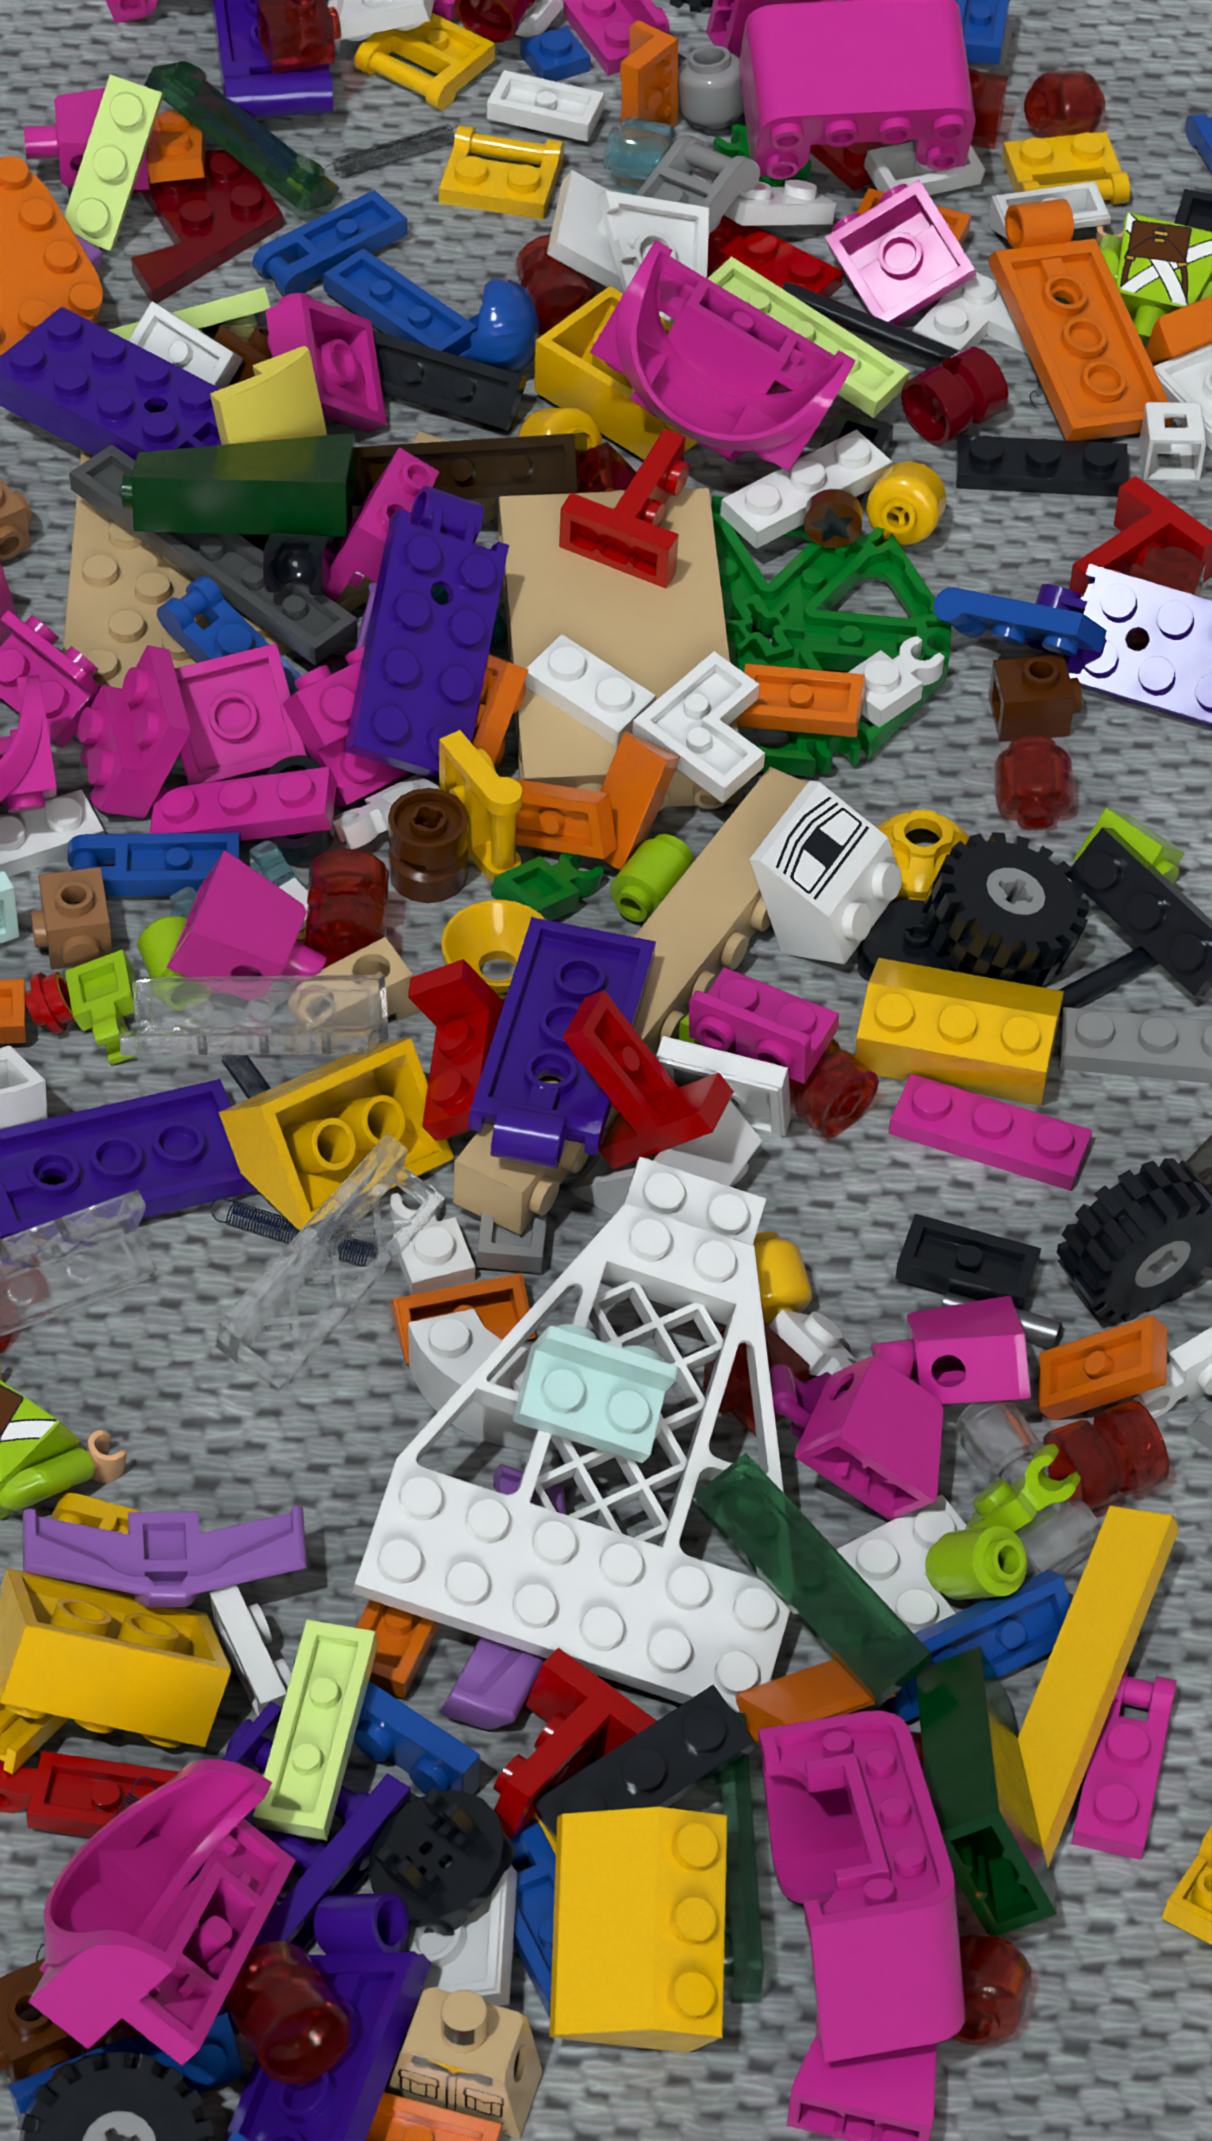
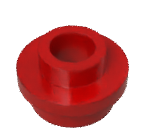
(49, 1001)

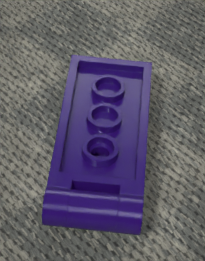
(248, 77)
(104, 390)

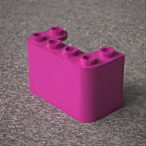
(855, 77)
(864, 1840)

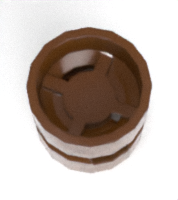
(428, 845)

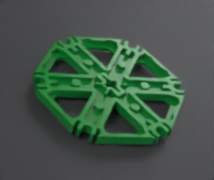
(812, 637)

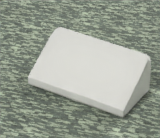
(1083, 199)

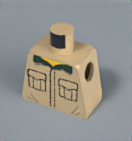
(469, 2059)

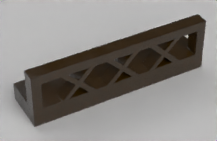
(485, 465)

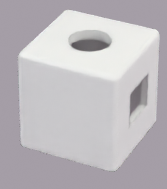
(1186, 440)

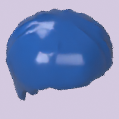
(505, 327)

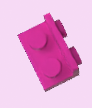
(606, 24)
(63, 677)
(761, 1023)

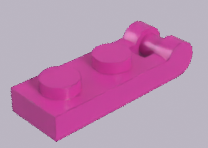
(1125, 1770)

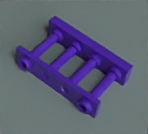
(323, 1868)

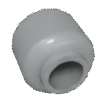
(710, 87)

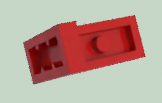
(1144, 521)
(631, 533)
(465, 1024)
(649, 1103)
(582, 1721)

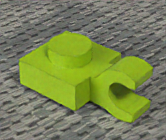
(101, 997)
(1019, 1502)

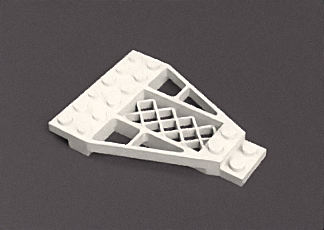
(583, 1587)

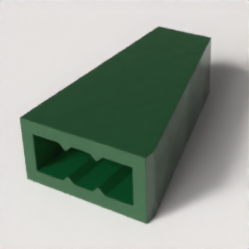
(245, 488)
(982, 1793)

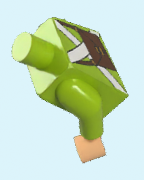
(1157, 267)
(42, 1454)

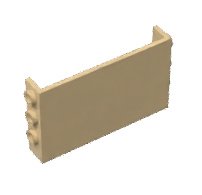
(619, 618)

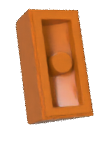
(1181, 332)
(636, 791)
(496, 1301)
(801, 1697)

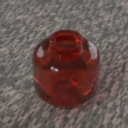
(1064, 103)
(1034, 782)
(994, 1988)

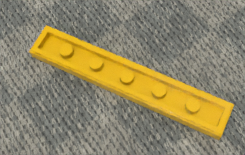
(1090, 1661)

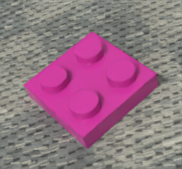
(236, 716)

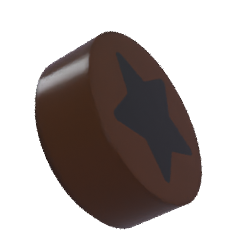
(833, 518)

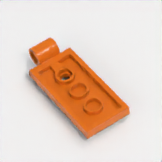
(1083, 349)

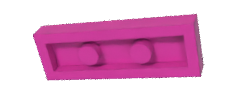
(250, 805)
(990, 1132)

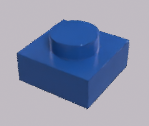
(555, 55)

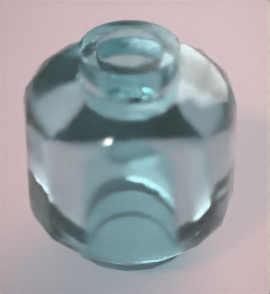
(636, 150)

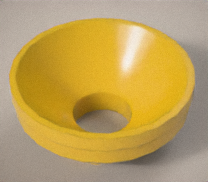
(920, 863)
(487, 933)

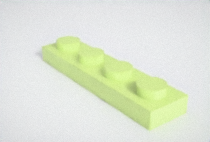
(874, 376)

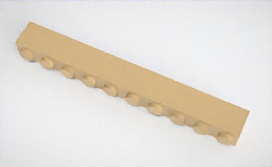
(696, 934)

